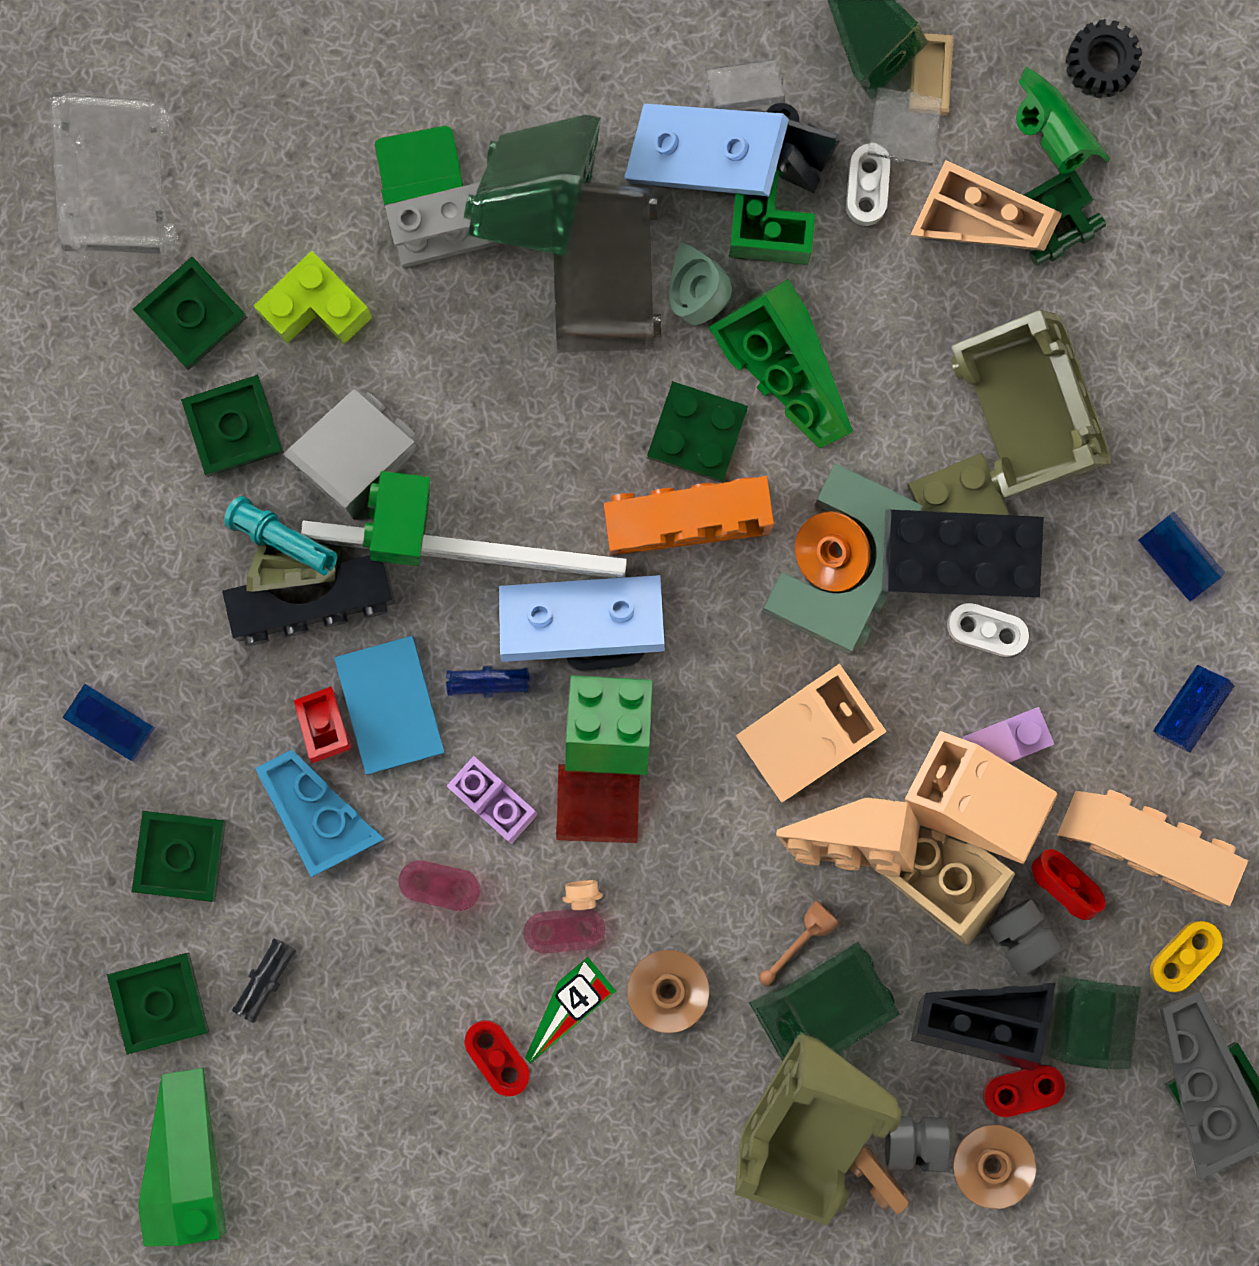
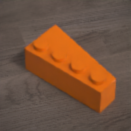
(688, 516)

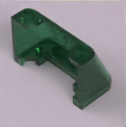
(535, 184)

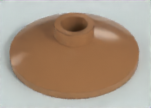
(676, 1012)
(1014, 1174)

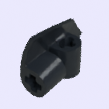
(813, 143)

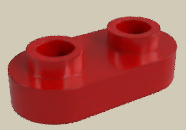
(1068, 884)
(496, 1058)
(1024, 1090)

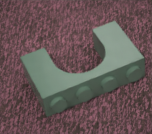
(843, 616)

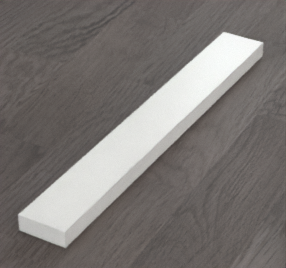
(480, 552)

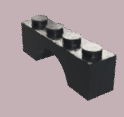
(359, 588)

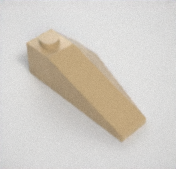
(954, 883)

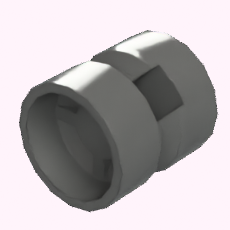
(1024, 936)
(918, 1144)

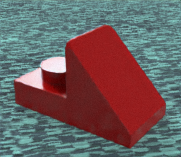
(322, 725)

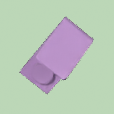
(1014, 736)

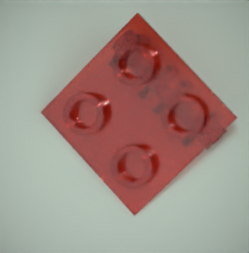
(597, 806)

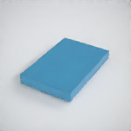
(389, 705)

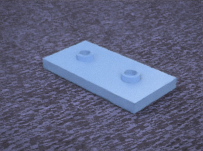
(706, 149)
(581, 618)

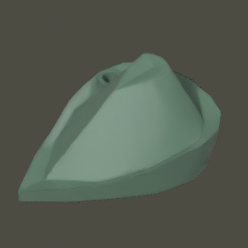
(697, 286)

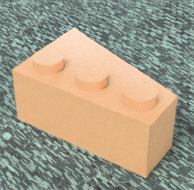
(983, 212)

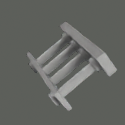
(433, 226)

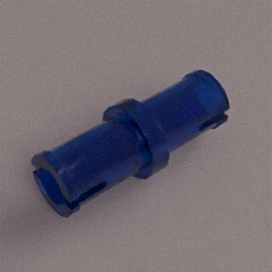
(488, 681)

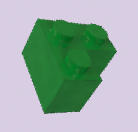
(768, 233)
(399, 516)

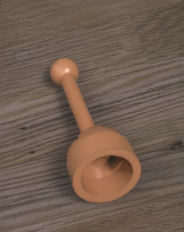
(817, 922)

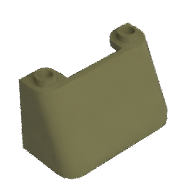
(1033, 402)
(811, 1132)

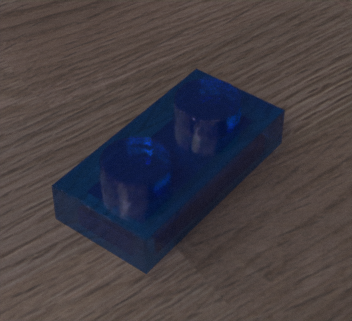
(1193, 708)
(108, 722)

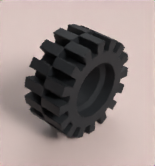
(1119, 42)

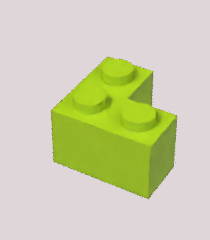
(308, 293)

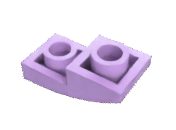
(492, 800)

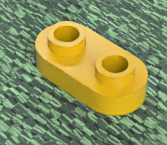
(1187, 959)

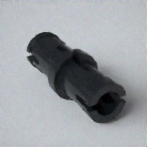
(263, 980)

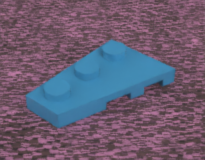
(314, 816)

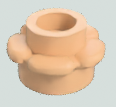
(582, 894)

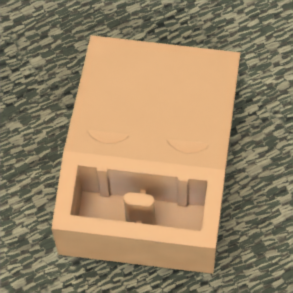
(810, 733)
(979, 798)
(857, 834)

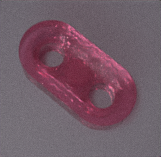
(440, 885)
(564, 930)

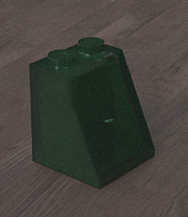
(876, 39)
(831, 1001)
(1094, 1023)

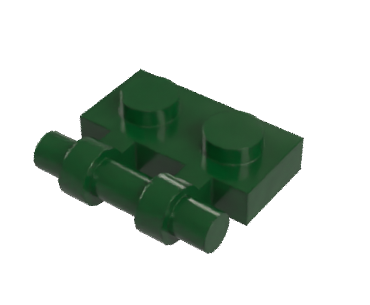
(1068, 196)

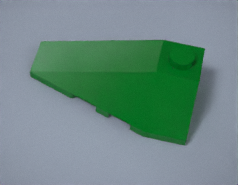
(782, 350)
(181, 1178)

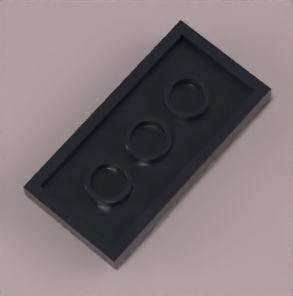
(962, 553)

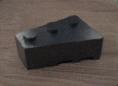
(989, 1024)

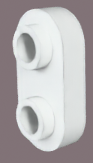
(867, 186)
(987, 629)

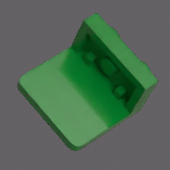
(417, 164)

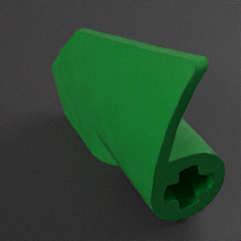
(1049, 114)

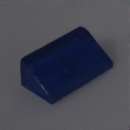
(1181, 556)

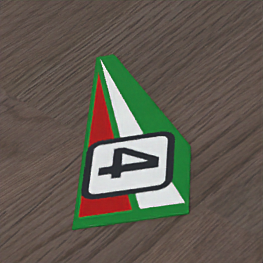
(570, 1003)

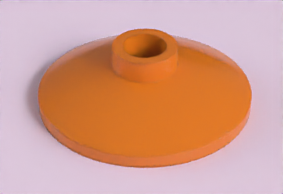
(818, 556)

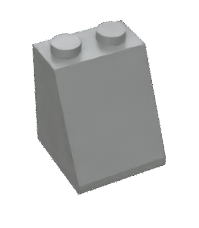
(351, 450)

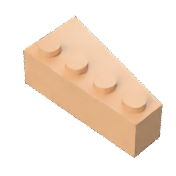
(1154, 845)

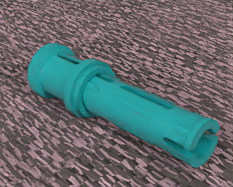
(266, 529)

